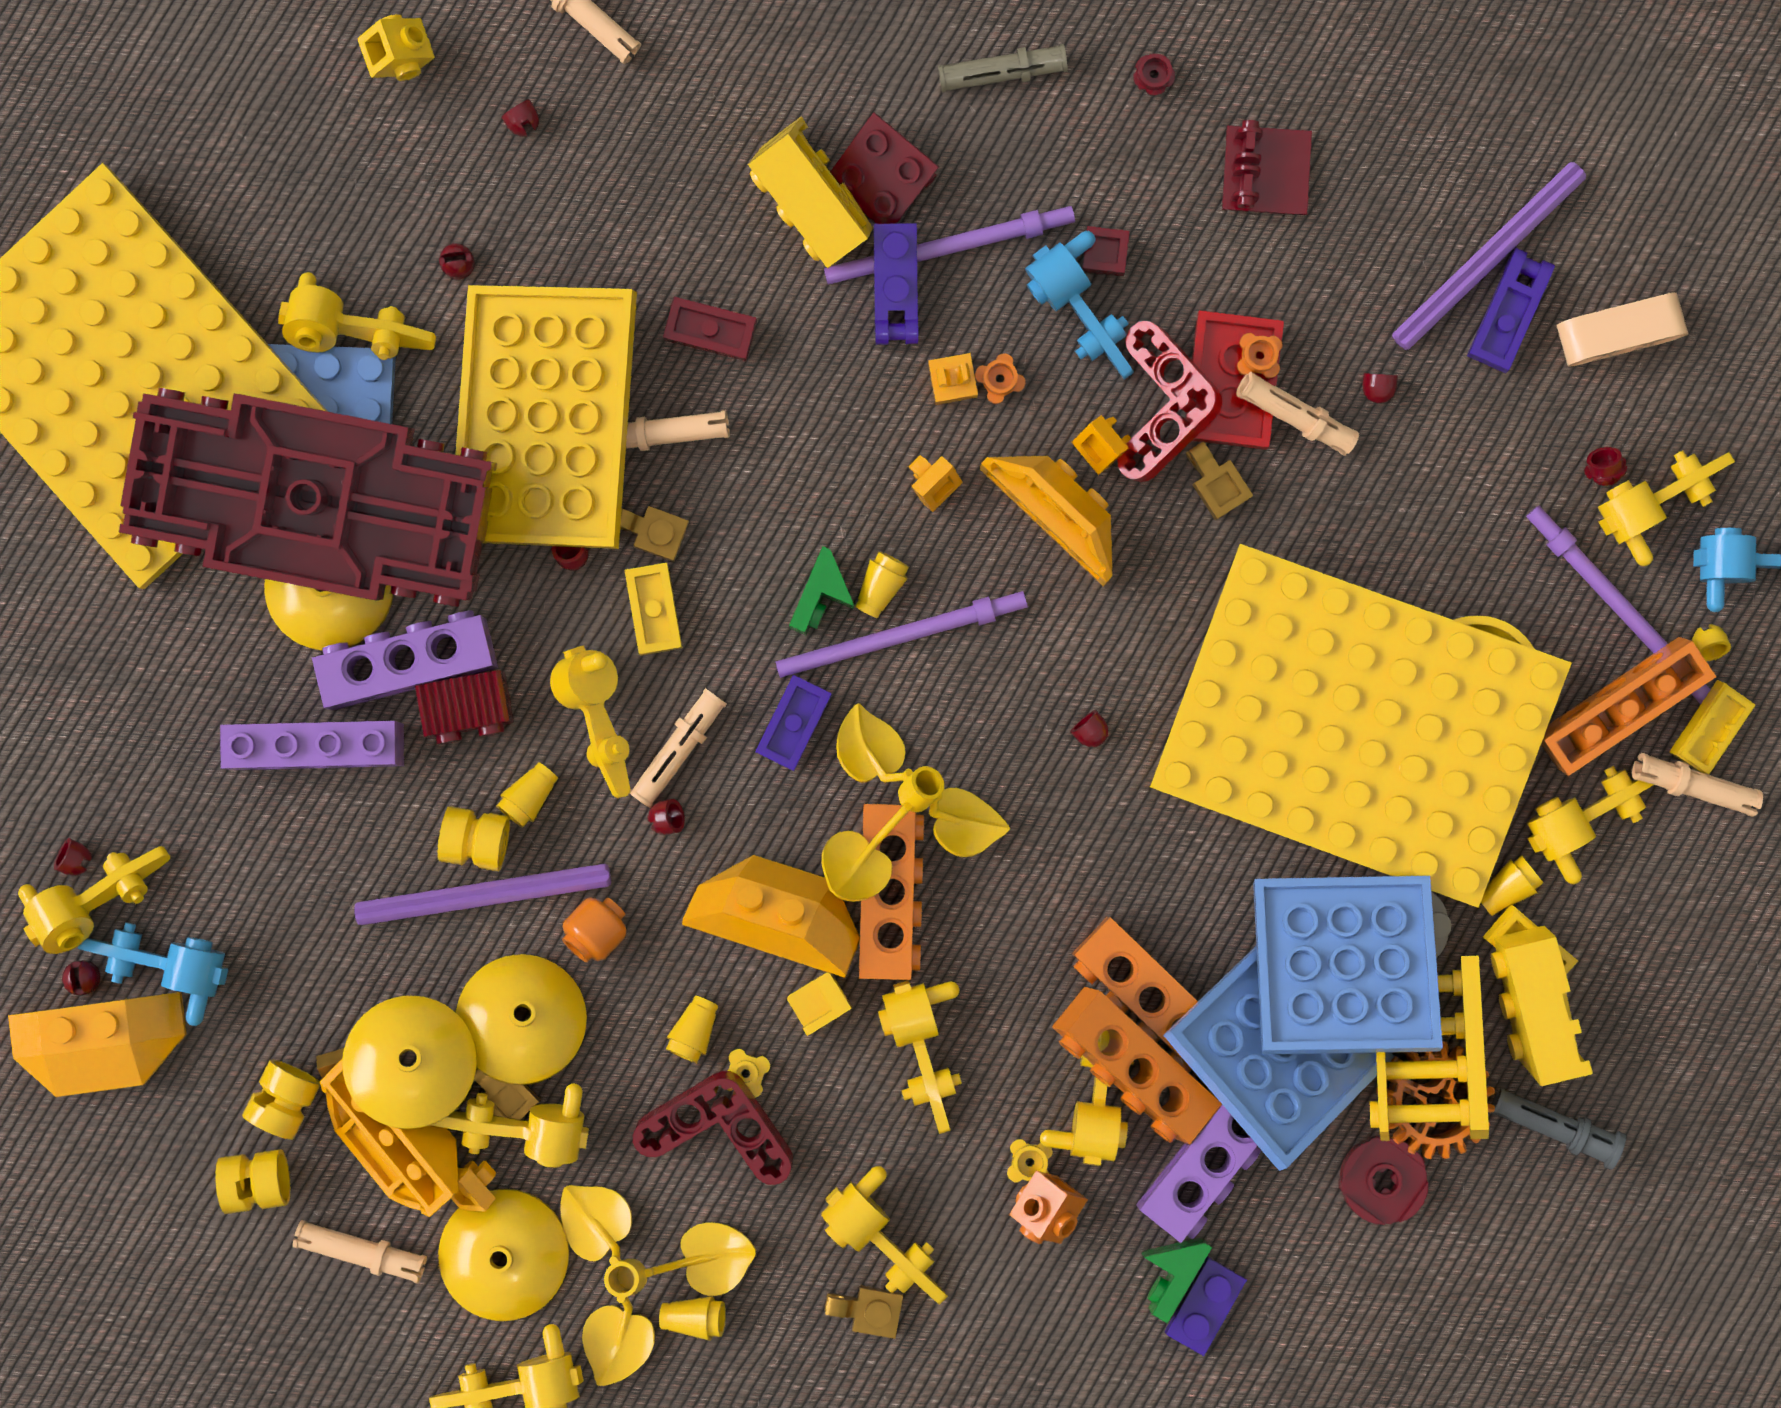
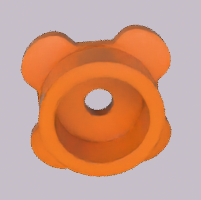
(1268, 346)
(1001, 366)

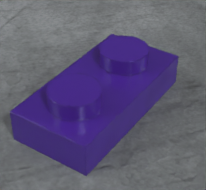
(793, 723)
(1205, 1306)

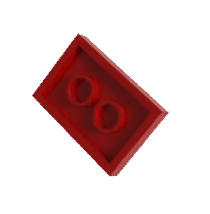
(1216, 355)

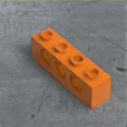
(1626, 705)
(1112, 941)
(875, 959)
(1189, 1102)

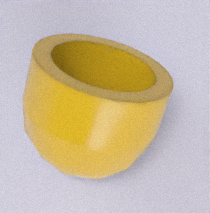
(1712, 642)

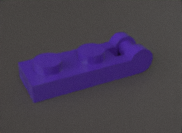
(895, 281)
(1510, 312)

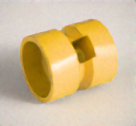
(468, 837)
(281, 1099)
(268, 1180)

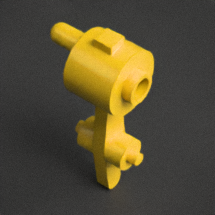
(316, 318)
(1638, 509)
(584, 683)
(1566, 827)
(61, 917)
(912, 1021)
(1095, 1126)
(551, 1133)
(858, 1220)
(542, 1380)

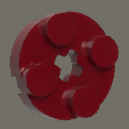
(1387, 1205)

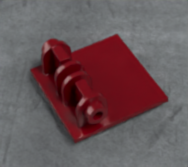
(1266, 169)
(883, 171)

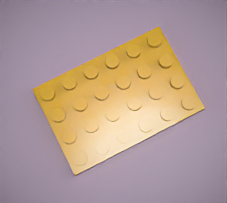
(549, 407)

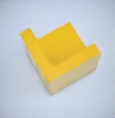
(819, 1002)

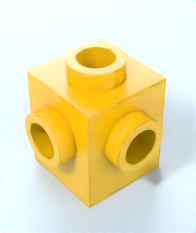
(396, 47)

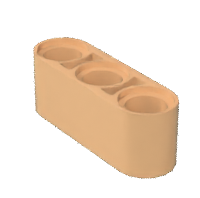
(1622, 329)

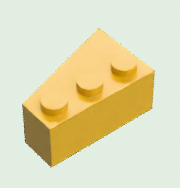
(809, 195)
(1538, 1006)

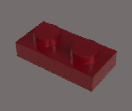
(710, 328)

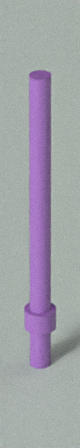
(1030, 224)
(1563, 543)
(981, 611)

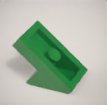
(823, 582)
(1182, 1264)

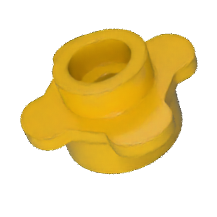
(756, 1066)
(1023, 1151)

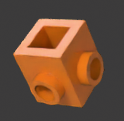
(1047, 1208)

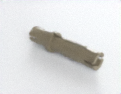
(1003, 68)

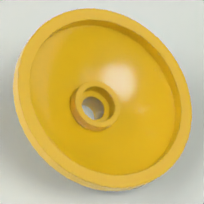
(324, 617)
(528, 1049)
(417, 1093)
(534, 1250)

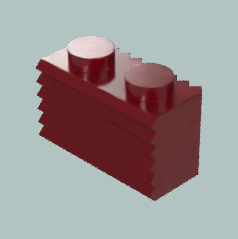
(464, 705)

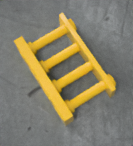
(1467, 1068)

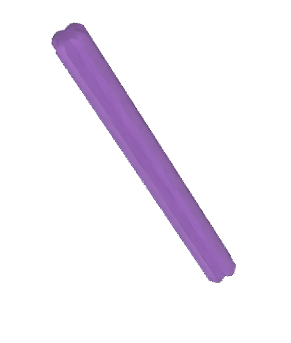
(1489, 255)
(482, 894)

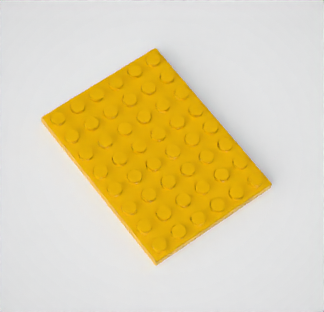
(90, 322)
(1360, 724)

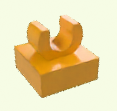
(953, 378)
(1101, 444)
(934, 481)
(472, 1187)

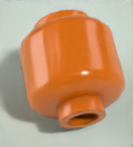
(594, 929)

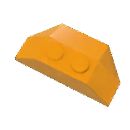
(1059, 507)
(777, 913)
(98, 1042)
(407, 1164)

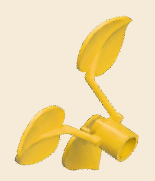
(874, 748)
(615, 1338)

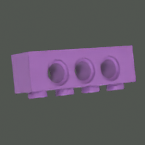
(336, 666)
(312, 745)
(1188, 1164)

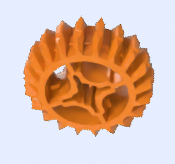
(1418, 1134)

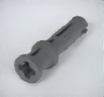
(1577, 1134)

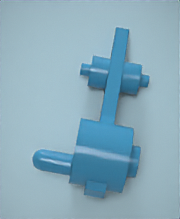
(1059, 281)
(1729, 559)
(187, 968)

